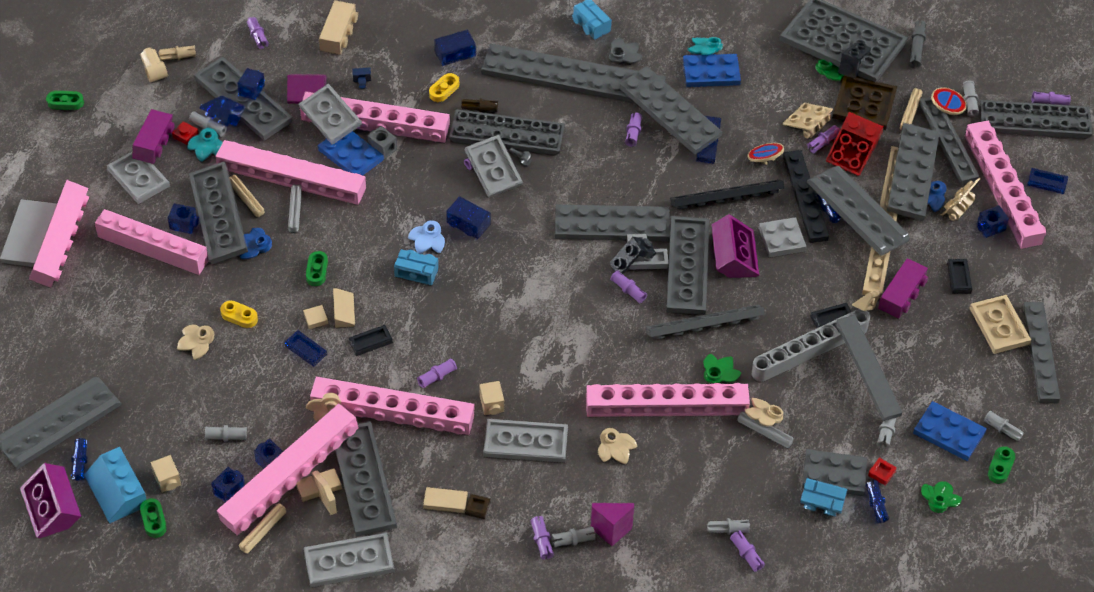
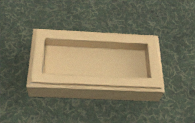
(445, 500)

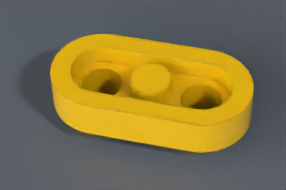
(444, 87)
(237, 314)

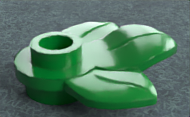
(829, 70)
(721, 369)
(940, 496)

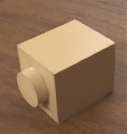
(491, 398)
(166, 473)

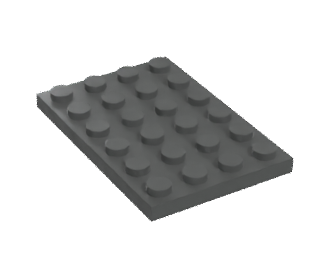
(830, 30)

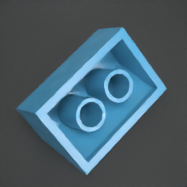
(115, 485)

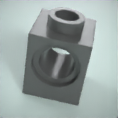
(383, 141)

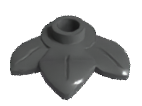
(624, 52)

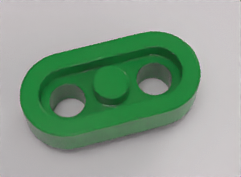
(65, 100)
(316, 270)
(1001, 463)
(153, 519)

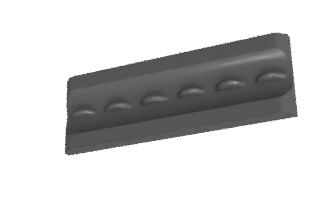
(1037, 119)
(515, 132)
(859, 210)
(57, 422)

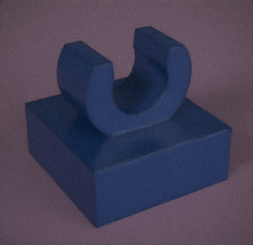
(361, 75)

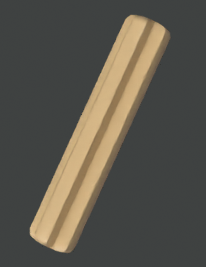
(911, 107)
(246, 196)
(262, 528)

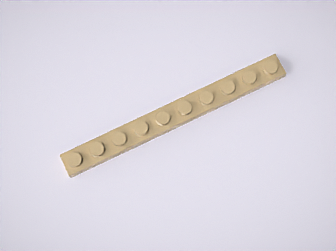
(878, 264)

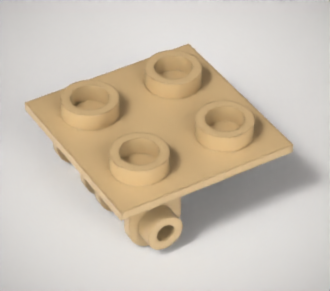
(809, 118)
(961, 201)

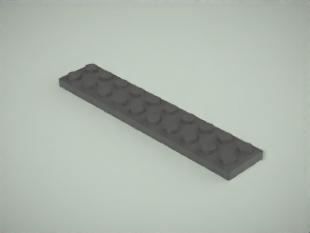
(557, 72)

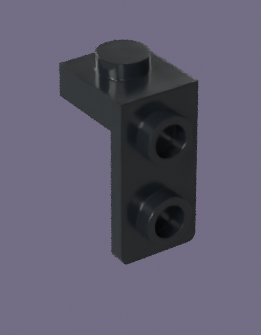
(851, 59)
(630, 252)

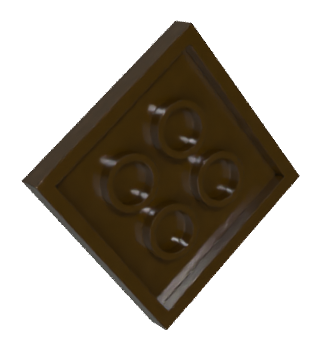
(865, 99)

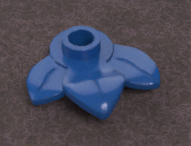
(936, 197)
(256, 243)

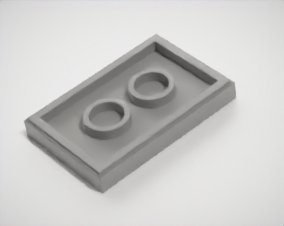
(330, 114)
(493, 166)
(138, 177)

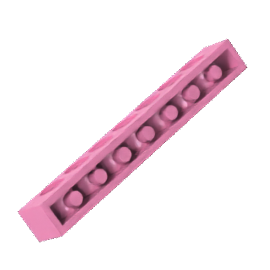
(397, 119)
(1005, 184)
(402, 403)
(673, 406)

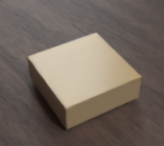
(315, 317)

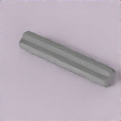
(294, 211)
(768, 431)

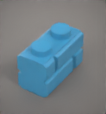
(591, 19)
(416, 267)
(823, 496)

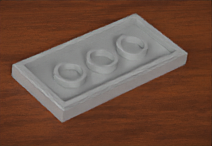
(27, 232)
(525, 440)
(348, 559)

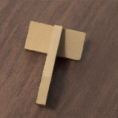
(320, 486)

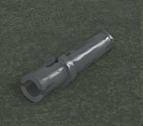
(918, 38)

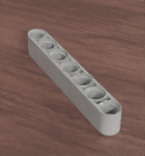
(803, 348)

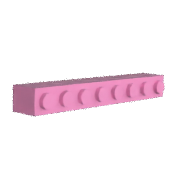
(289, 171)
(287, 469)

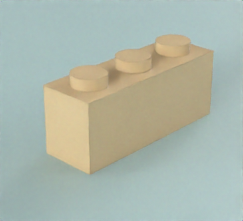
(338, 27)

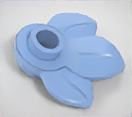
(425, 239)

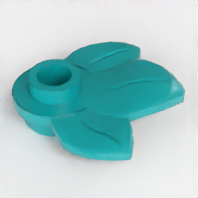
(706, 46)
(205, 146)

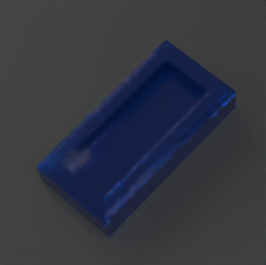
(1047, 180)
(305, 348)

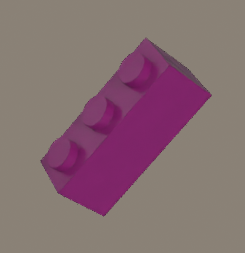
(152, 136)
(903, 288)

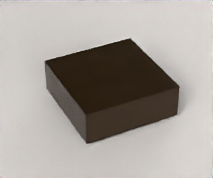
(477, 506)

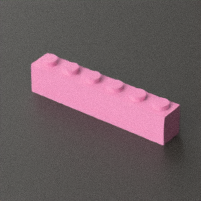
(58, 234)
(151, 242)

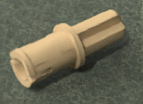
(177, 53)

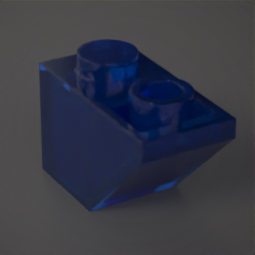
(224, 109)

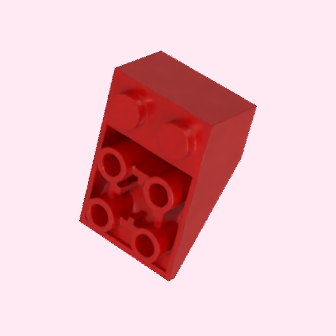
(854, 144)

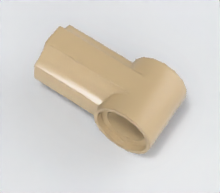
(153, 66)

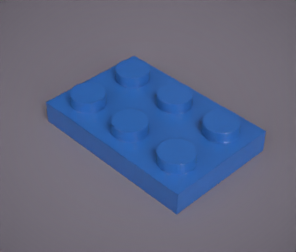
(711, 70)
(352, 154)
(949, 431)

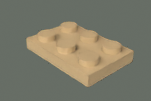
(1000, 324)

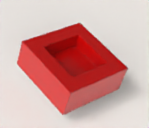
(184, 132)
(882, 471)

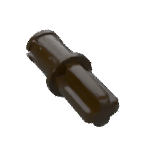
(481, 105)

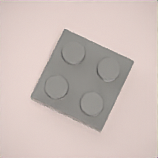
(782, 237)

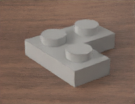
(659, 261)

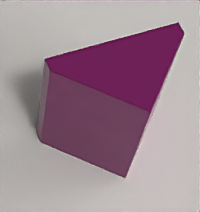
(300, 83)
(612, 520)

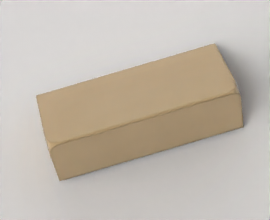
(868, 301)
(343, 308)

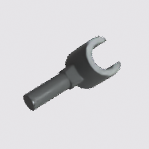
(524, 157)

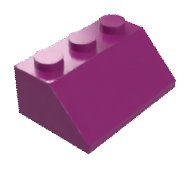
(734, 248)
(50, 500)

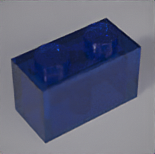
(455, 47)
(468, 217)

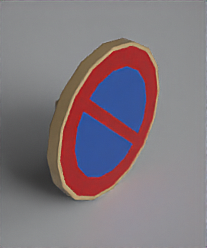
(948, 101)
(766, 152)

